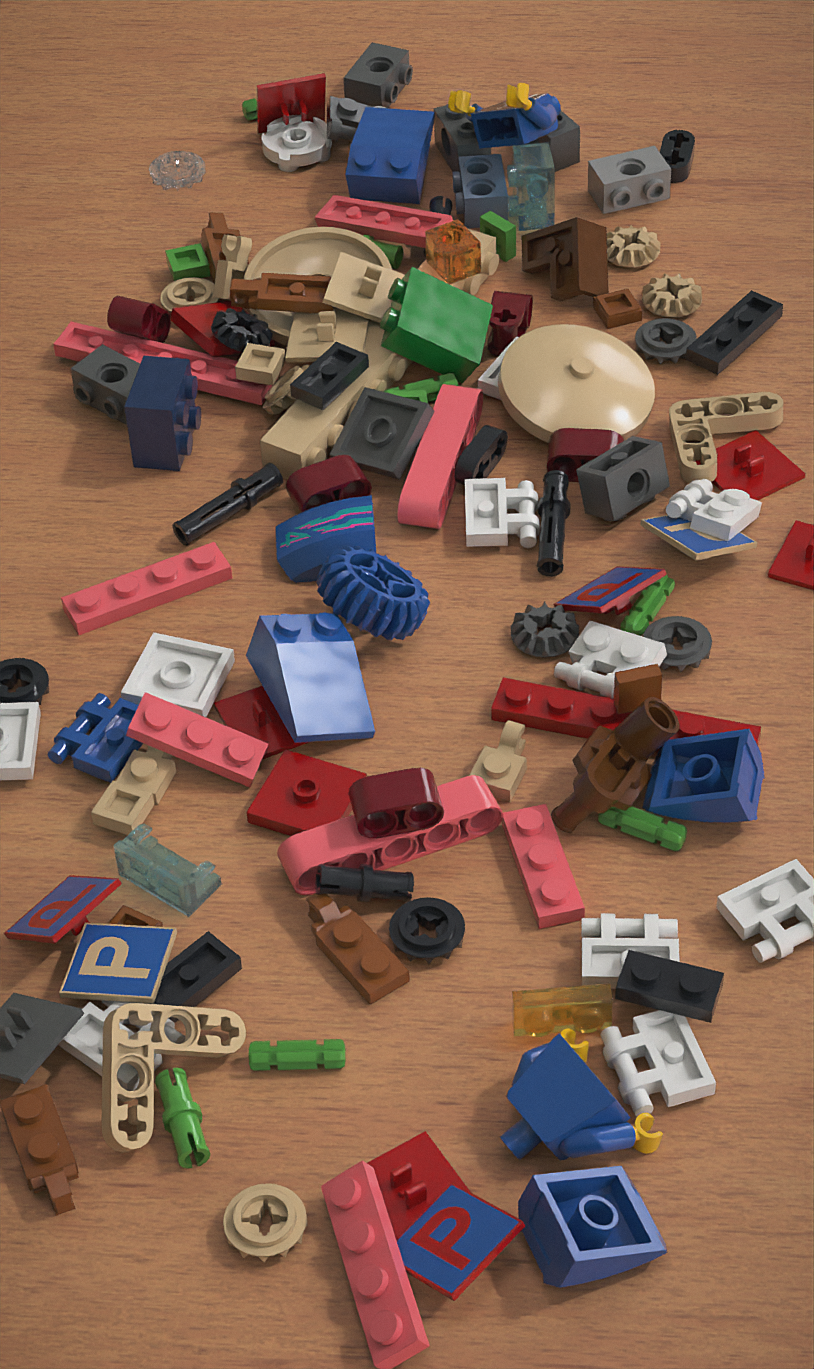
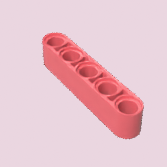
(432, 472)
(468, 814)

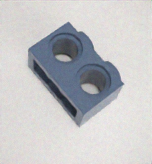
(480, 188)

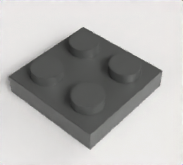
(383, 432)

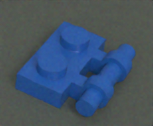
(107, 746)

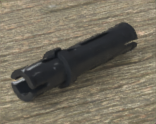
(230, 503)
(554, 511)

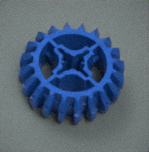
(372, 592)

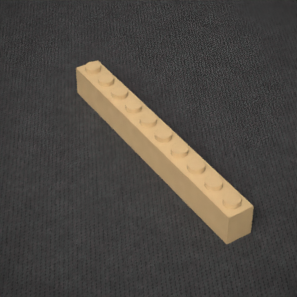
(308, 433)

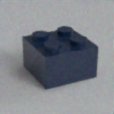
(162, 413)

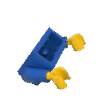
(511, 122)
(570, 1106)

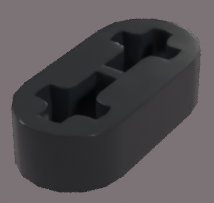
(678, 149)
(481, 454)

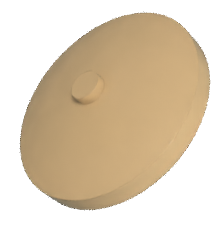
(307, 253)
(575, 381)

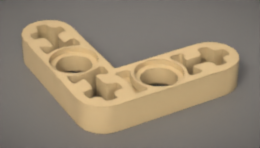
(700, 420)
(140, 1053)

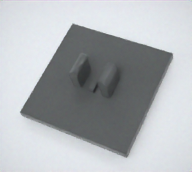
(30, 1033)

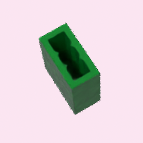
(435, 324)

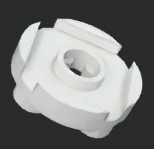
(296, 143)

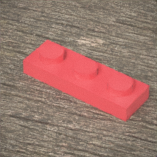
(197, 739)
(543, 866)

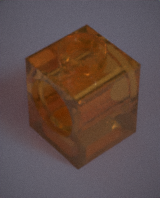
(453, 251)

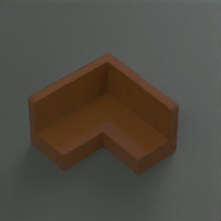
(573, 253)

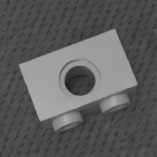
(629, 179)

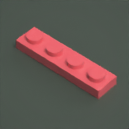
(380, 220)
(146, 588)
(374, 1267)

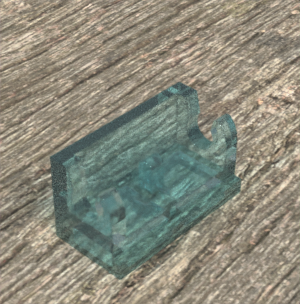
(164, 871)

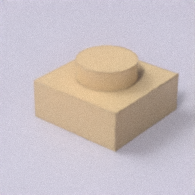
(260, 364)
(122, 808)

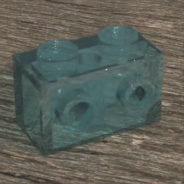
(533, 186)

